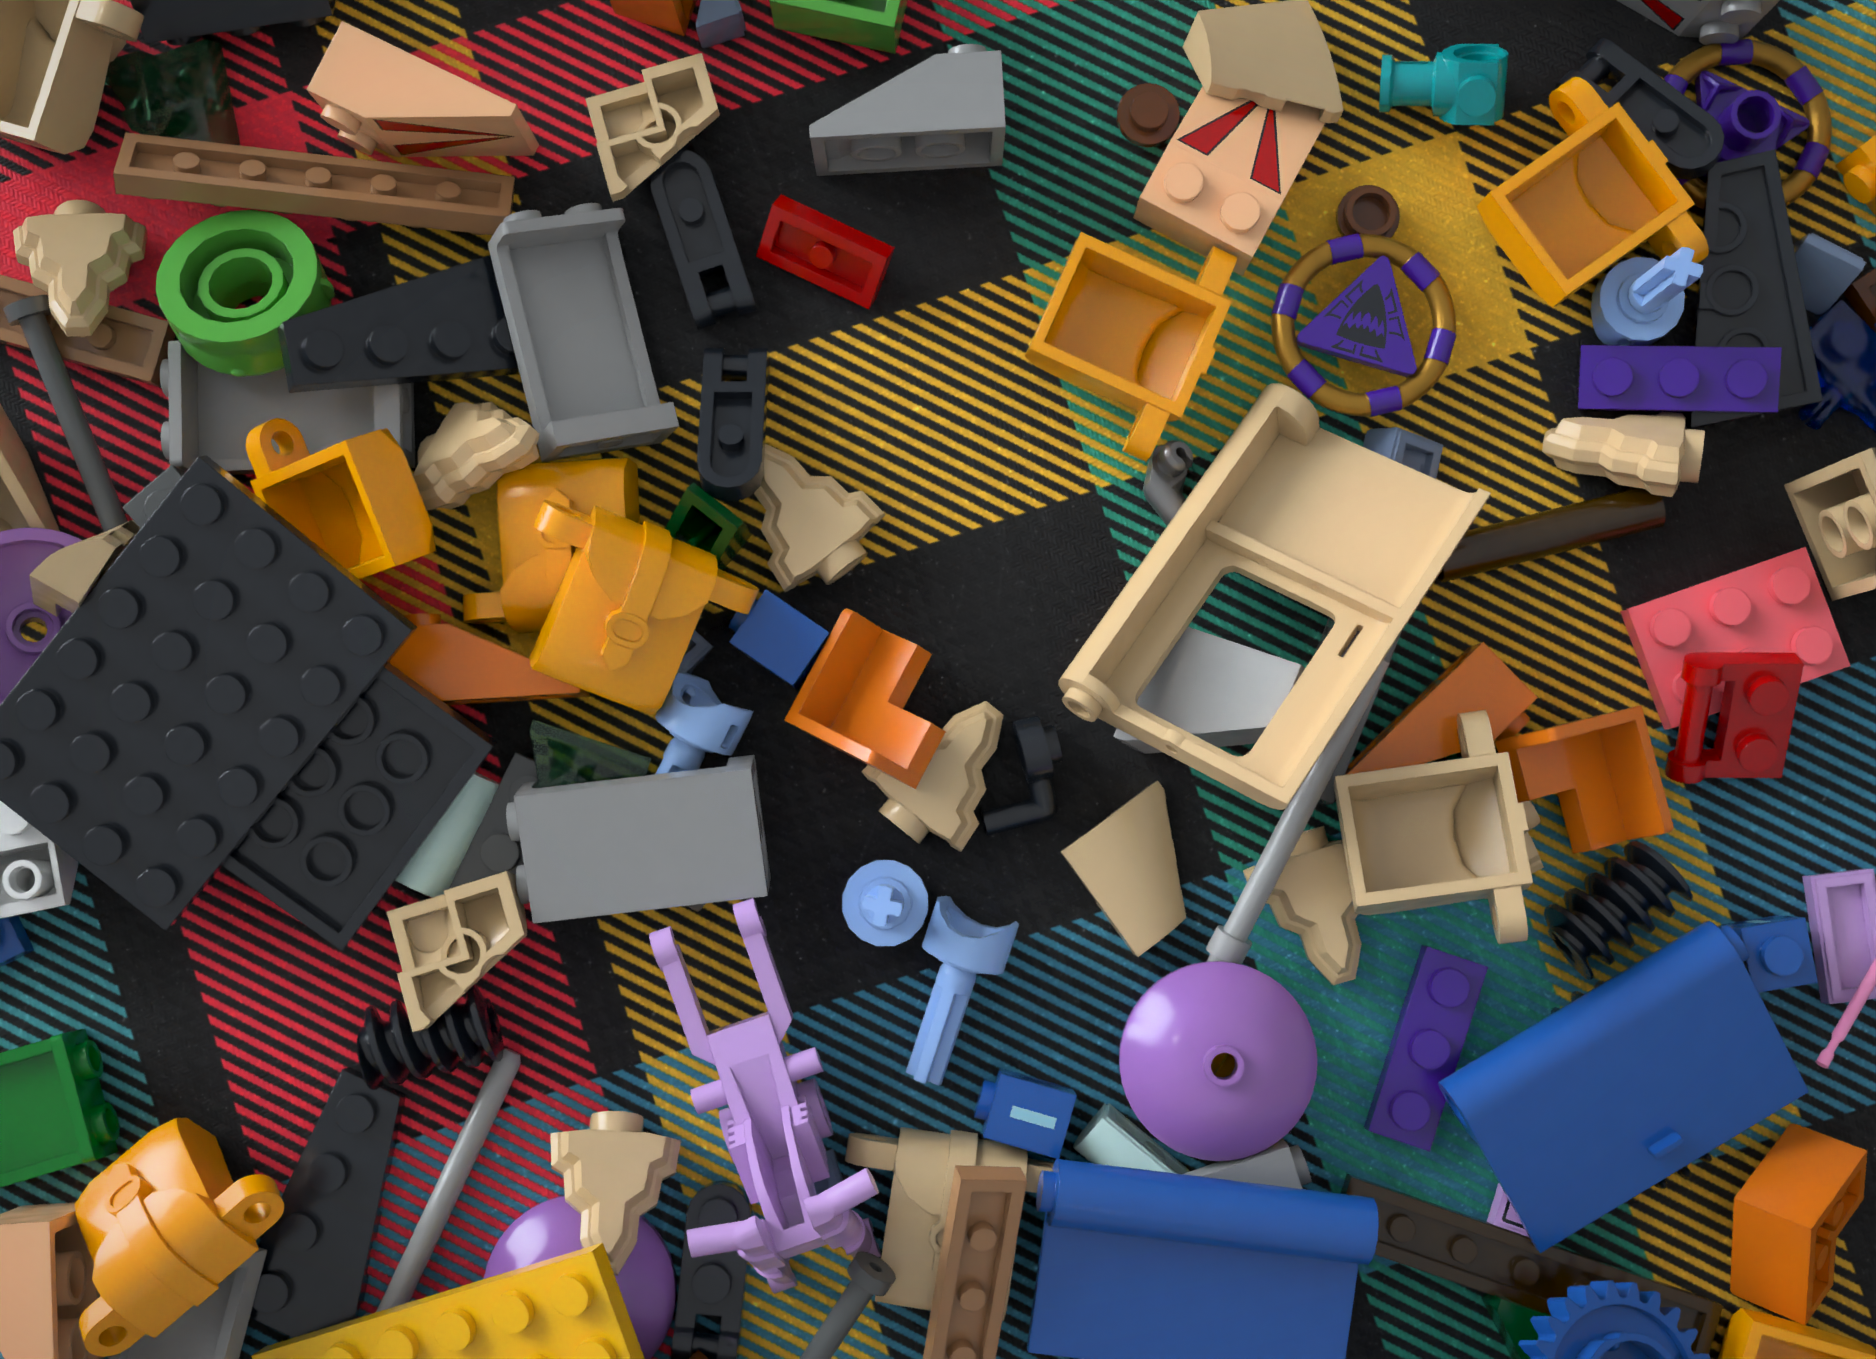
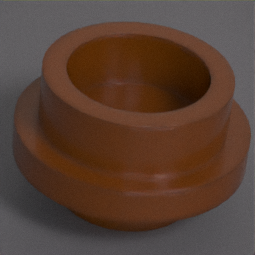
(1148, 115)
(1368, 211)

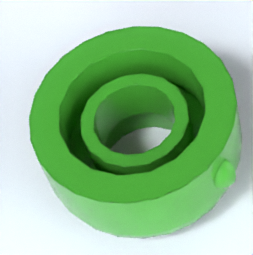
(226, 264)

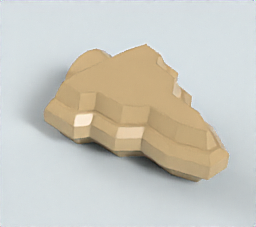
(79, 260)
(1629, 450)
(472, 453)
(811, 522)
(951, 782)
(1318, 905)
(613, 1178)

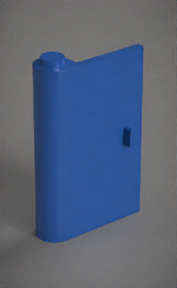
(1626, 1084)
(1194, 1266)

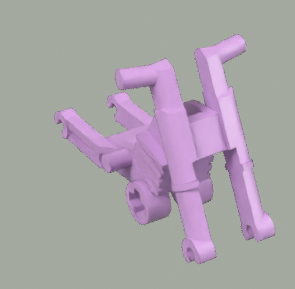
(770, 1122)

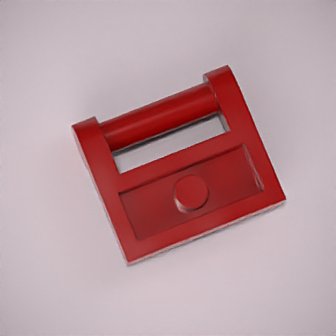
(1752, 718)

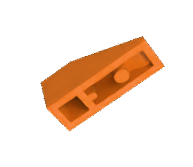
(470, 669)
(1429, 723)

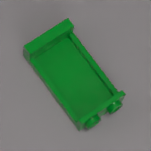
(53, 1108)

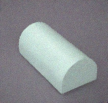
(446, 846)
(1119, 1142)

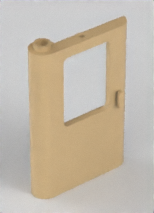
(1302, 519)

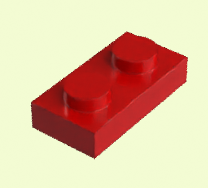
(824, 251)

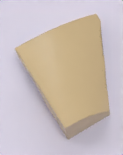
(1265, 56)
(651, 120)
(73, 571)
(1133, 869)
(454, 942)

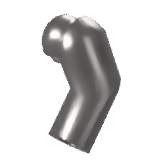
(1166, 478)

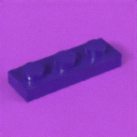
(1679, 379)
(1425, 1047)

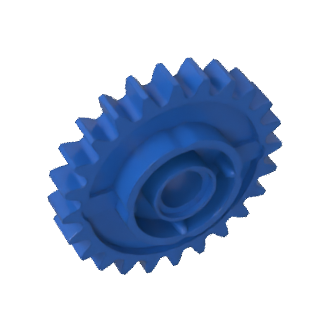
(1610, 1323)

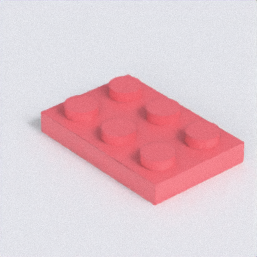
(1749, 610)

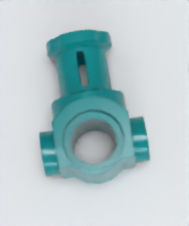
(1460, 85)

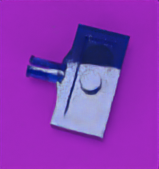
(1845, 366)

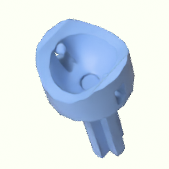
(1642, 298)
(698, 724)
(885, 903)
(965, 951)

